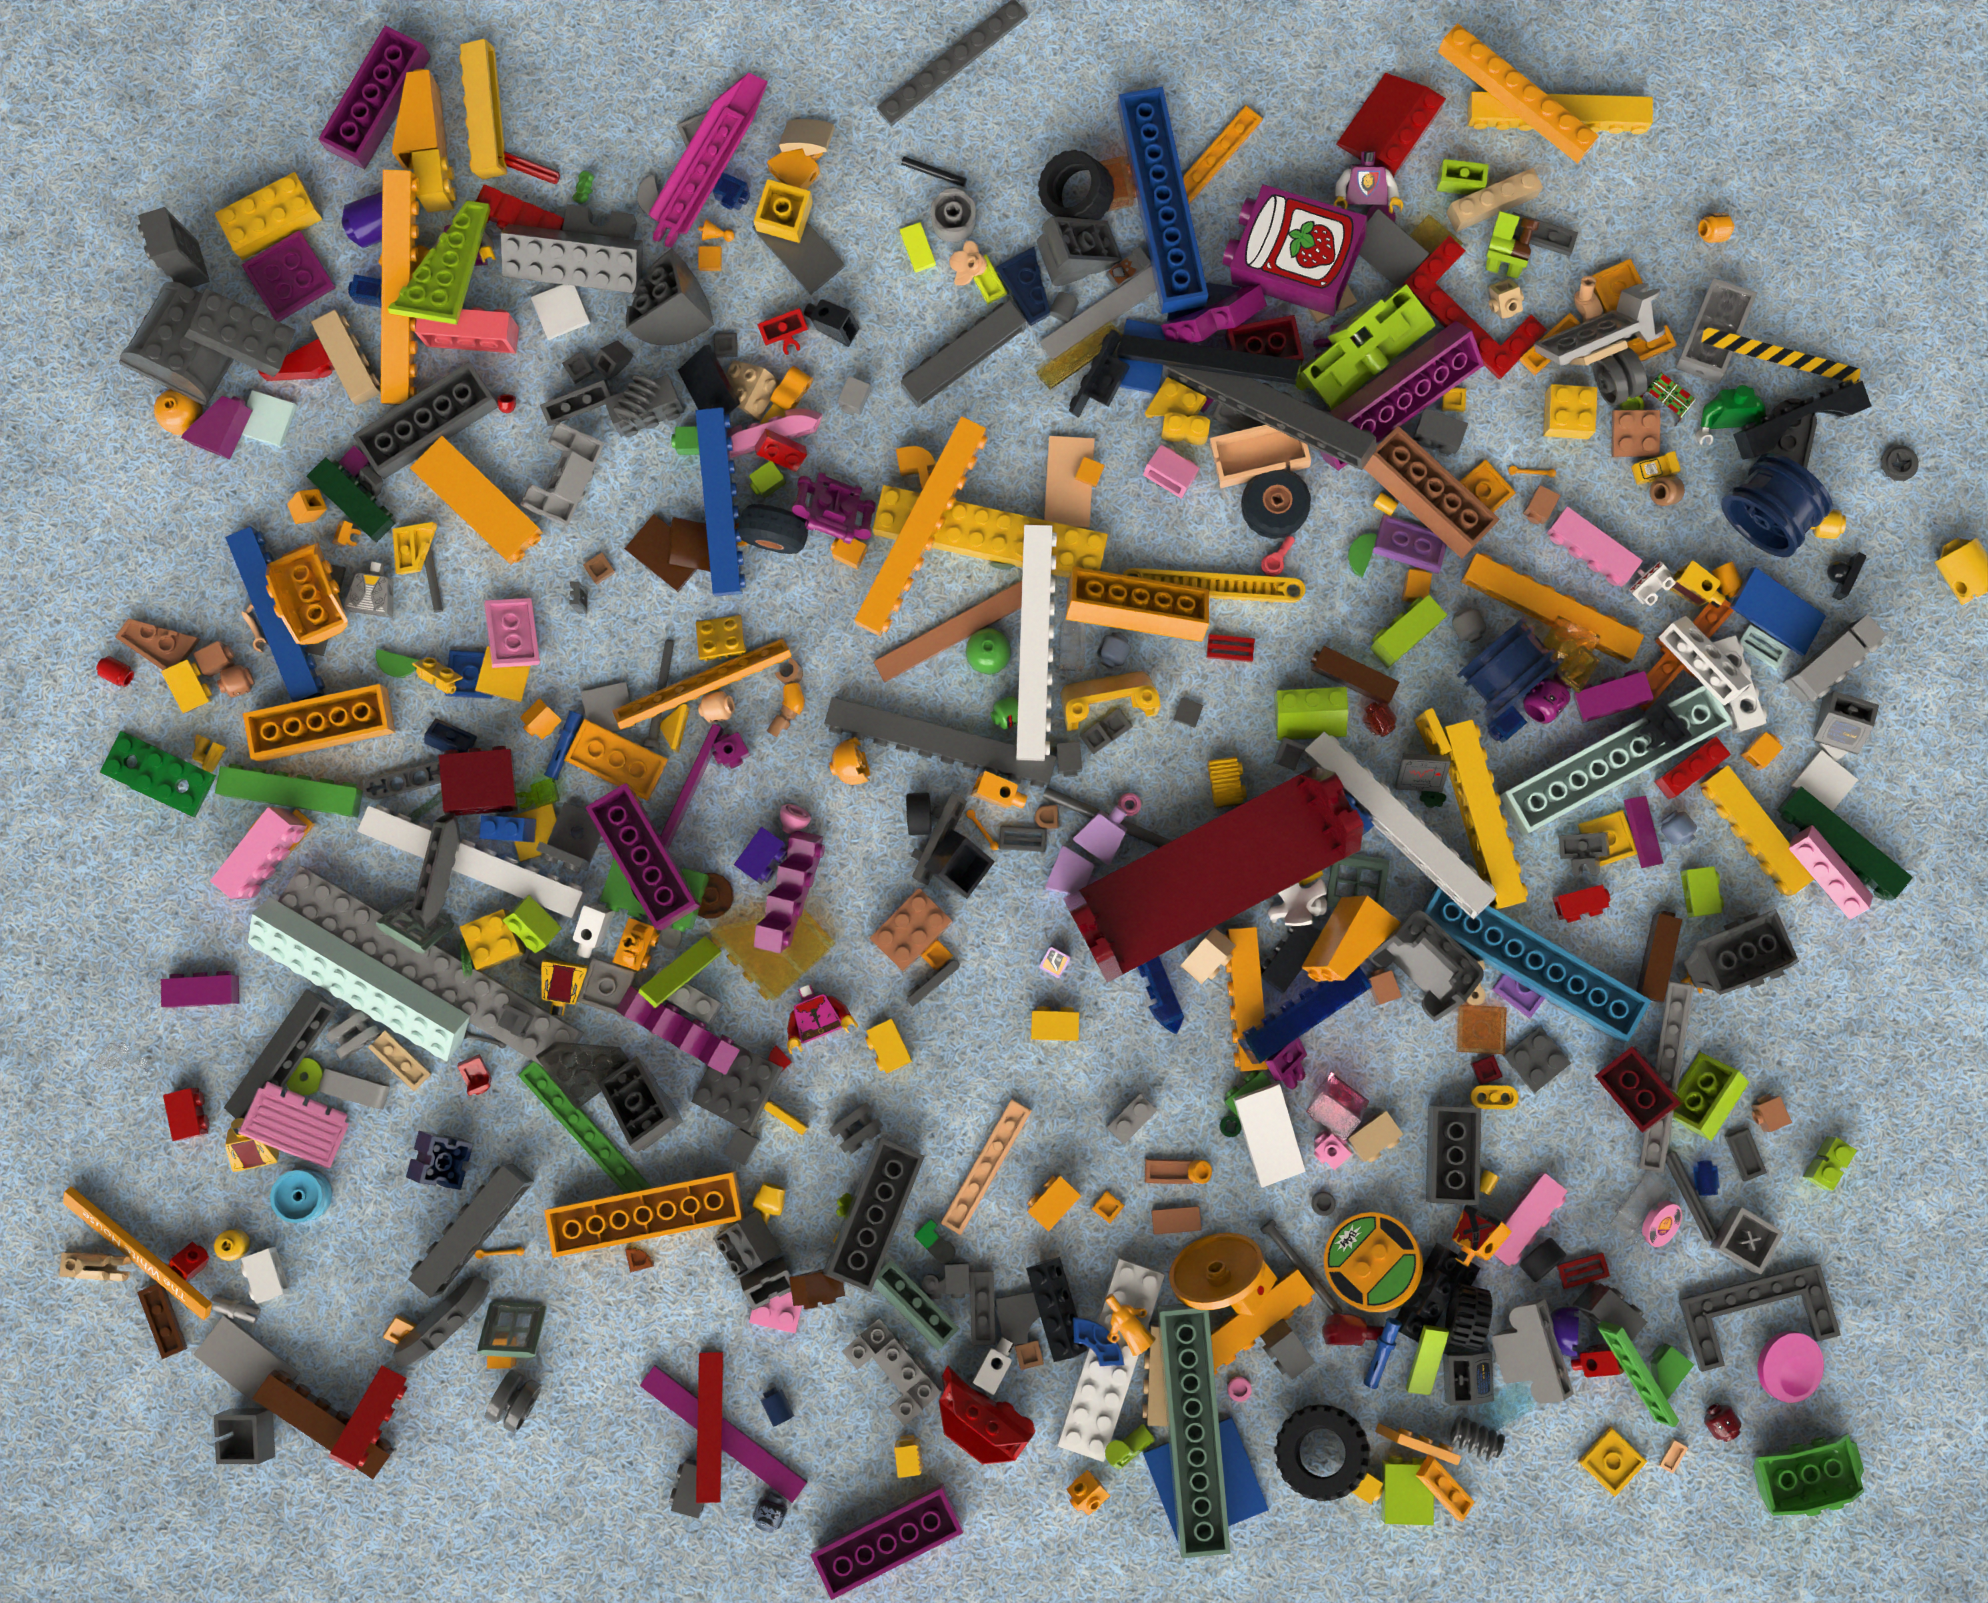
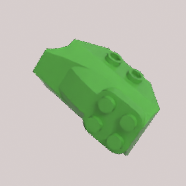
(1810, 1476)

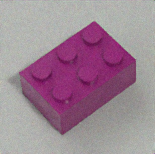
(1613, 696)

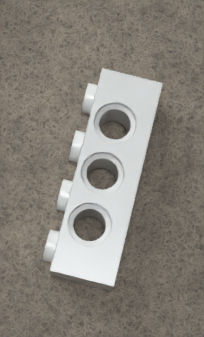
(1704, 660)
(1756, 713)

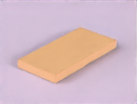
(1067, 498)

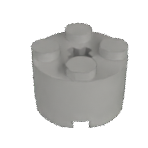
(953, 228)

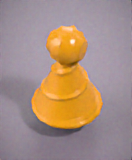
(711, 231)

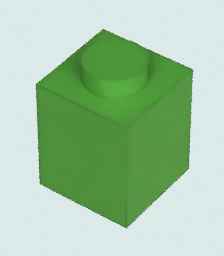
(685, 440)

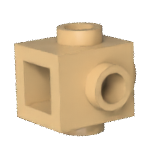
(1505, 298)

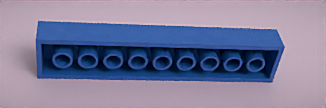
(1162, 200)

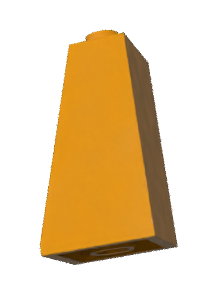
(419, 118)
(1349, 938)

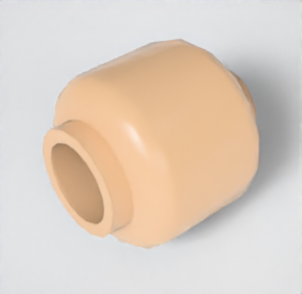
(716, 707)

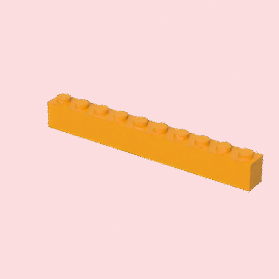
(398, 265)
(921, 526)

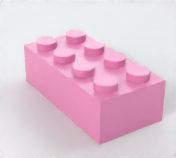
(259, 853)

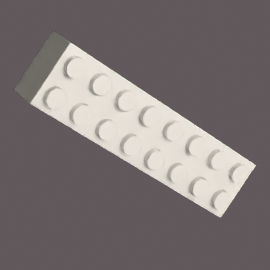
(1102, 1389)

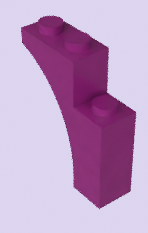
(1221, 315)

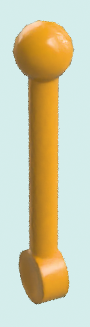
(1513, 470)
(971, 815)
(480, 1253)

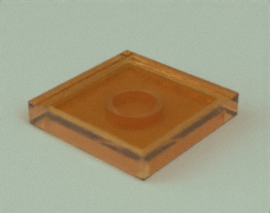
(1481, 1029)

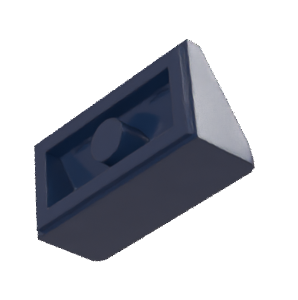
(448, 737)

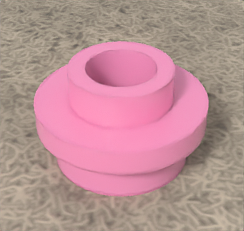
(1130, 797)

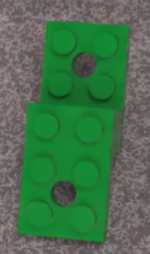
(158, 774)

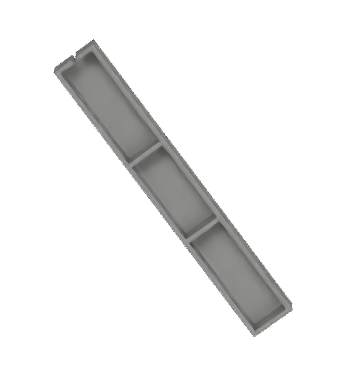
(434, 970)

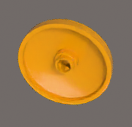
(1217, 1271)

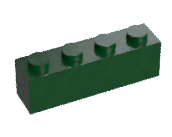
(351, 500)

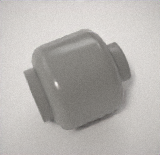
(1469, 624)

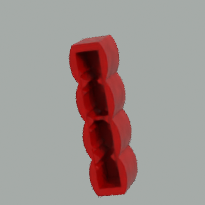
(511, 210)

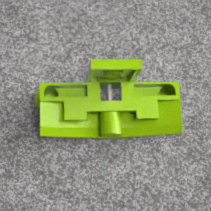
(1344, 367)

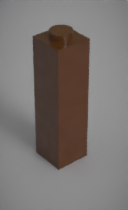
(1354, 675)
(1659, 956)

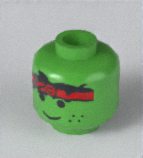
(1005, 712)

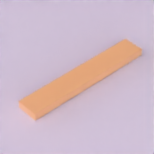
(986, 1167)

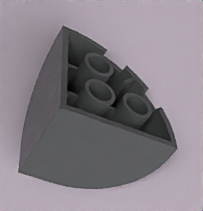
(668, 304)

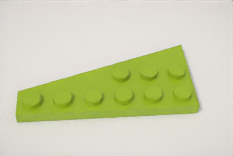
(446, 271)

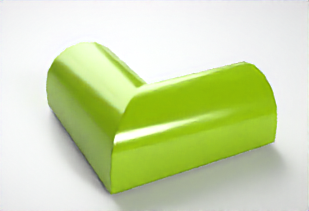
(1122, 1452)

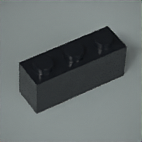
(1289, 957)

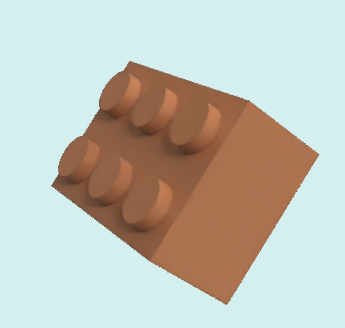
(911, 930)

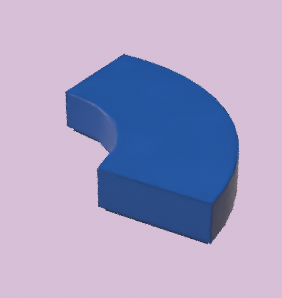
(1095, 1337)

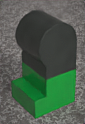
(941, 1250)

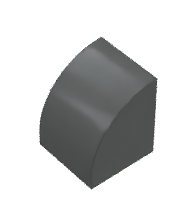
(612, 359)

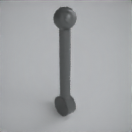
(500, 1044)

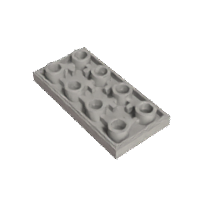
(240, 1357)

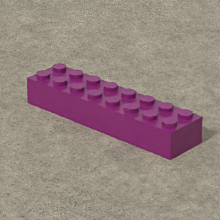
(1411, 384)

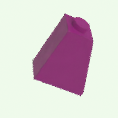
(219, 426)

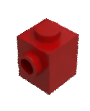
(189, 1261)

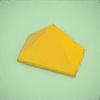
(674, 727)

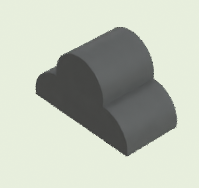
(1076, 248)
(639, 1105)

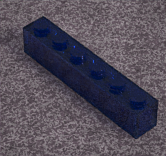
(1301, 1015)

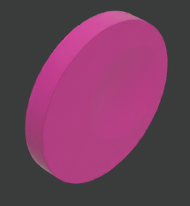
(1790, 1366)

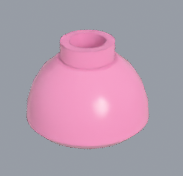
(793, 818)

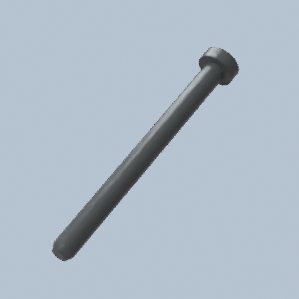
(662, 683)
(1270, 1228)

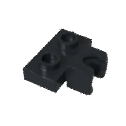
(1663, 727)

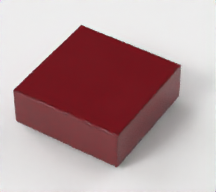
(1486, 1070)

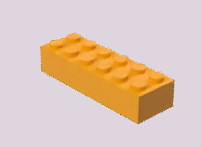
(1137, 604)
(319, 723)

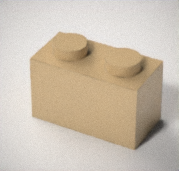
(1208, 955)
(1375, 1136)

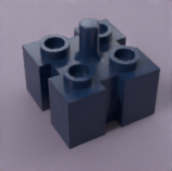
(439, 1160)

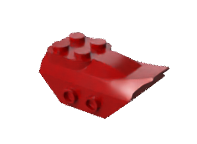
(981, 1426)

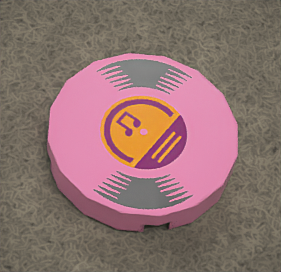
(1662, 1223)

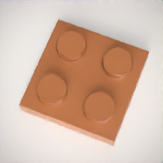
(1635, 433)

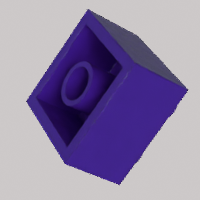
(762, 856)

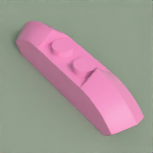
(795, 425)

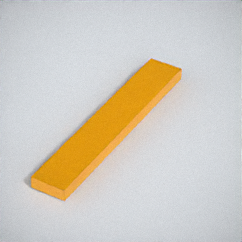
(1220, 151)

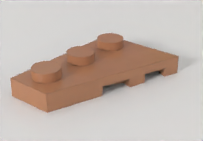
(157, 644)

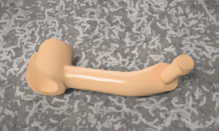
(252, 624)

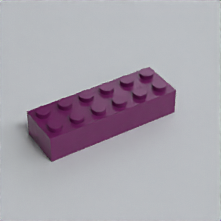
(373, 98)
(643, 857)
(887, 1541)

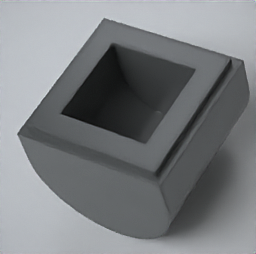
(1063, 307)

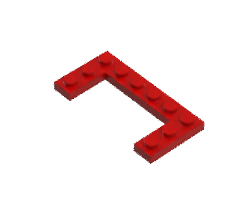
(1442, 307)

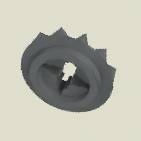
(1903, 454)

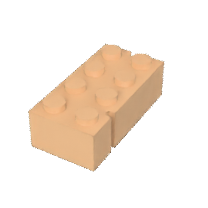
(1255, 452)

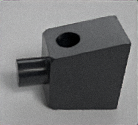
(833, 321)

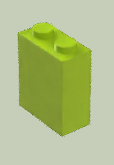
(1404, 1495)

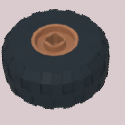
(1275, 503)
(773, 529)

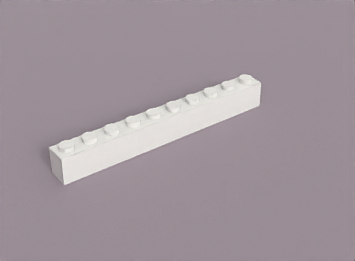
(1034, 643)
(1402, 827)
(476, 863)

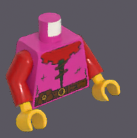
(816, 1018)

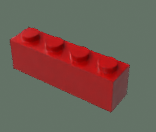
(367, 1418)

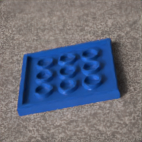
(1242, 1489)

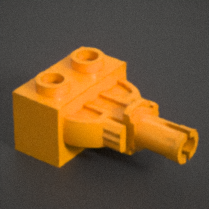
(636, 945)

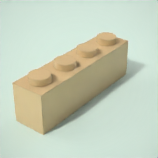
(1494, 198)
(346, 358)
(1155, 1409)

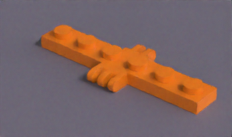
(1669, 665)

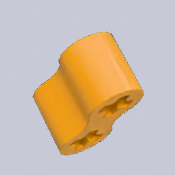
(791, 389)

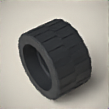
(1057, 173)

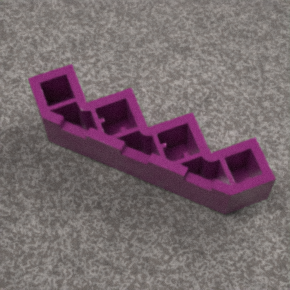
(787, 900)
(680, 1031)

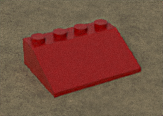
(1392, 121)

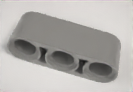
(354, 1088)

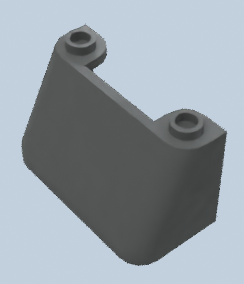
(1432, 962)

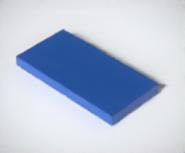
(1778, 611)

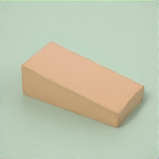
(1673, 1455)

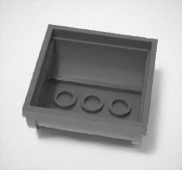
(169, 357)

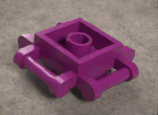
(832, 508)

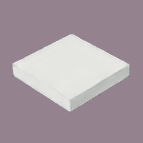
(560, 310)
(1825, 780)

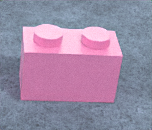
(1171, 471)

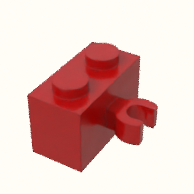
(784, 328)

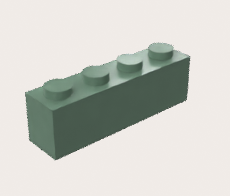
(915, 1305)

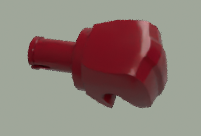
(1348, 1330)

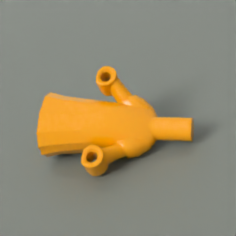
(1131, 1328)

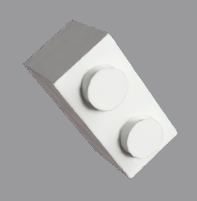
(265, 1275)

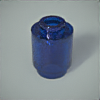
(1706, 1178)

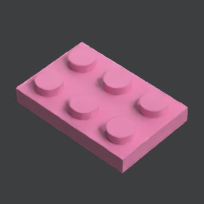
(511, 632)

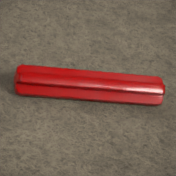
(531, 168)

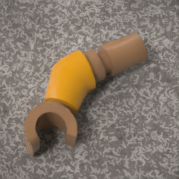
(793, 699)

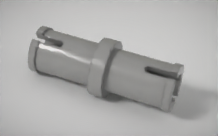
(235, 1309)

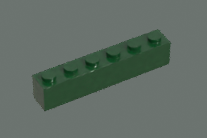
(1857, 852)

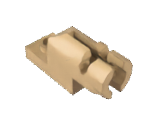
(93, 1266)

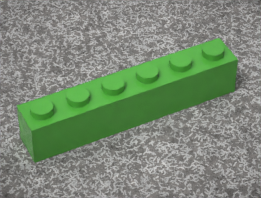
(289, 791)

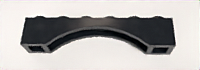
(1763, 437)

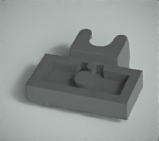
(1583, 850)

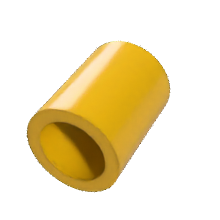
(1385, 504)
(1487, 1182)

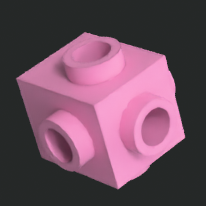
(1331, 1149)

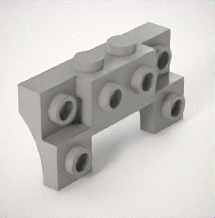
(569, 477)
(899, 1365)

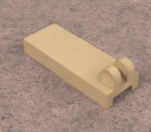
(400, 1060)

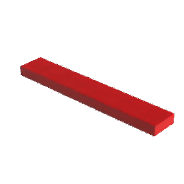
(709, 1428)

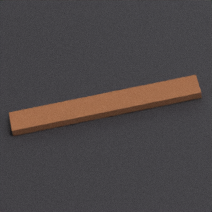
(950, 633)

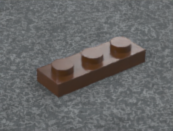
(162, 1320)

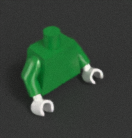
(1730, 410)

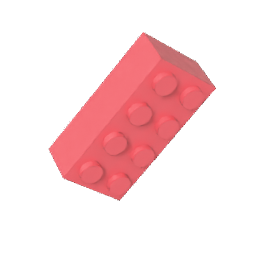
(475, 331)

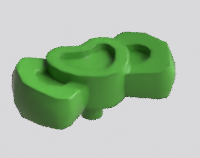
(583, 187)

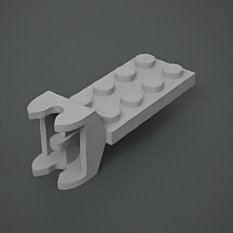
(1631, 317)

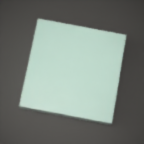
(269, 418)

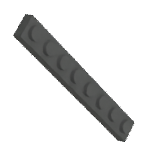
(952, 62)

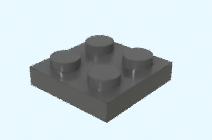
(1536, 1059)

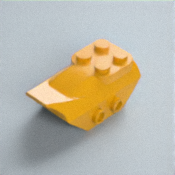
(306, 595)

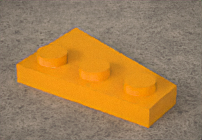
(1422, 1444)

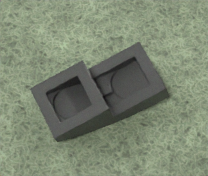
(1106, 731)

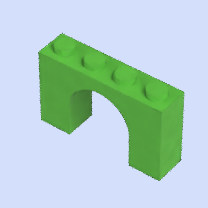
(619, 894)

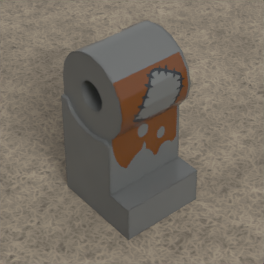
(1128, 268)

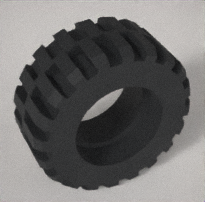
(1290, 1463)

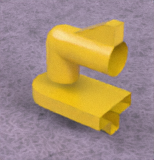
(211, 759)

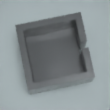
(251, 1437)

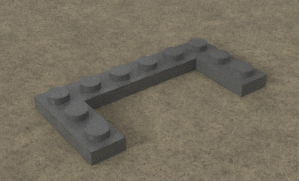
(1803, 1281)

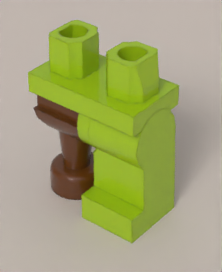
(1509, 250)

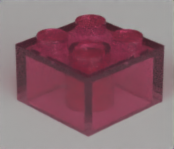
(1337, 1106)

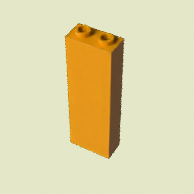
(477, 500)

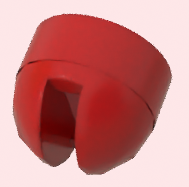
(506, 403)

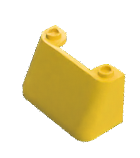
(1136, 685)

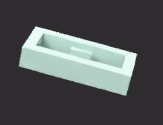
(1769, 640)

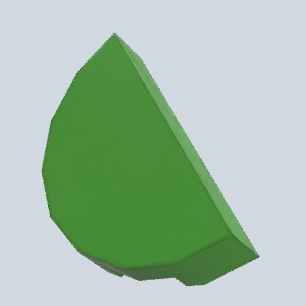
(1361, 552)
(395, 664)

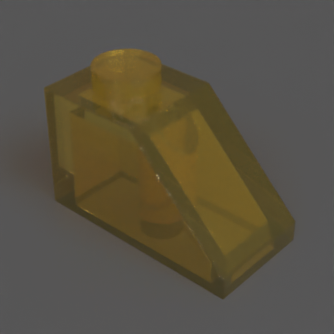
(1578, 668)

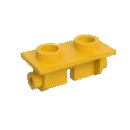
(433, 671)

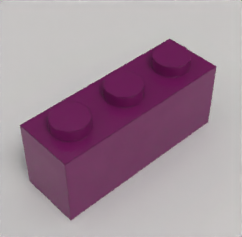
(200, 990)

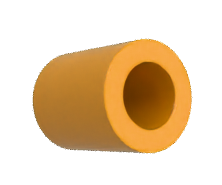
(1729, 578)

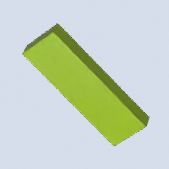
(1427, 1360)

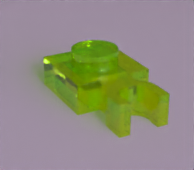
(541, 794)

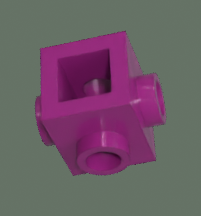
(728, 742)

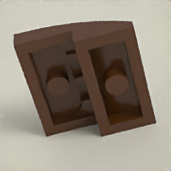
(688, 544)

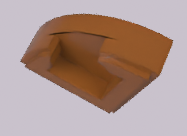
(638, 1259)

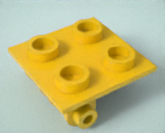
(720, 638)

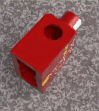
(1597, 1361)

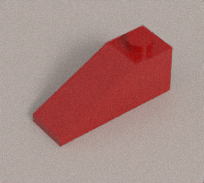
(304, 363)

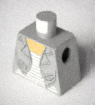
(371, 593)

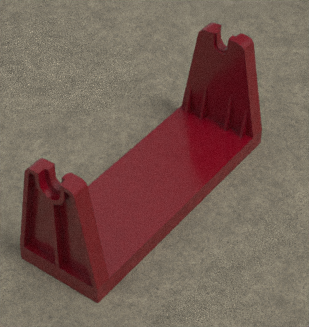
(1216, 871)

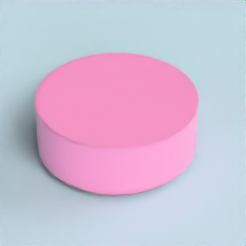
(1239, 1388)

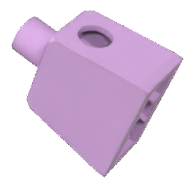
(1103, 834)
(1070, 873)

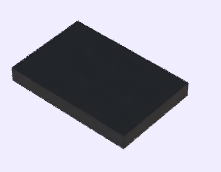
(708, 382)

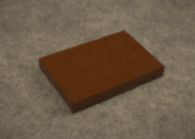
(651, 549)

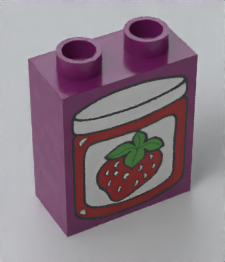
(1296, 249)

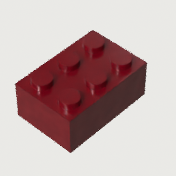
(1269, 337)
(1639, 1089)

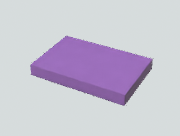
(1409, 544)
(1518, 995)

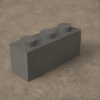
(576, 402)

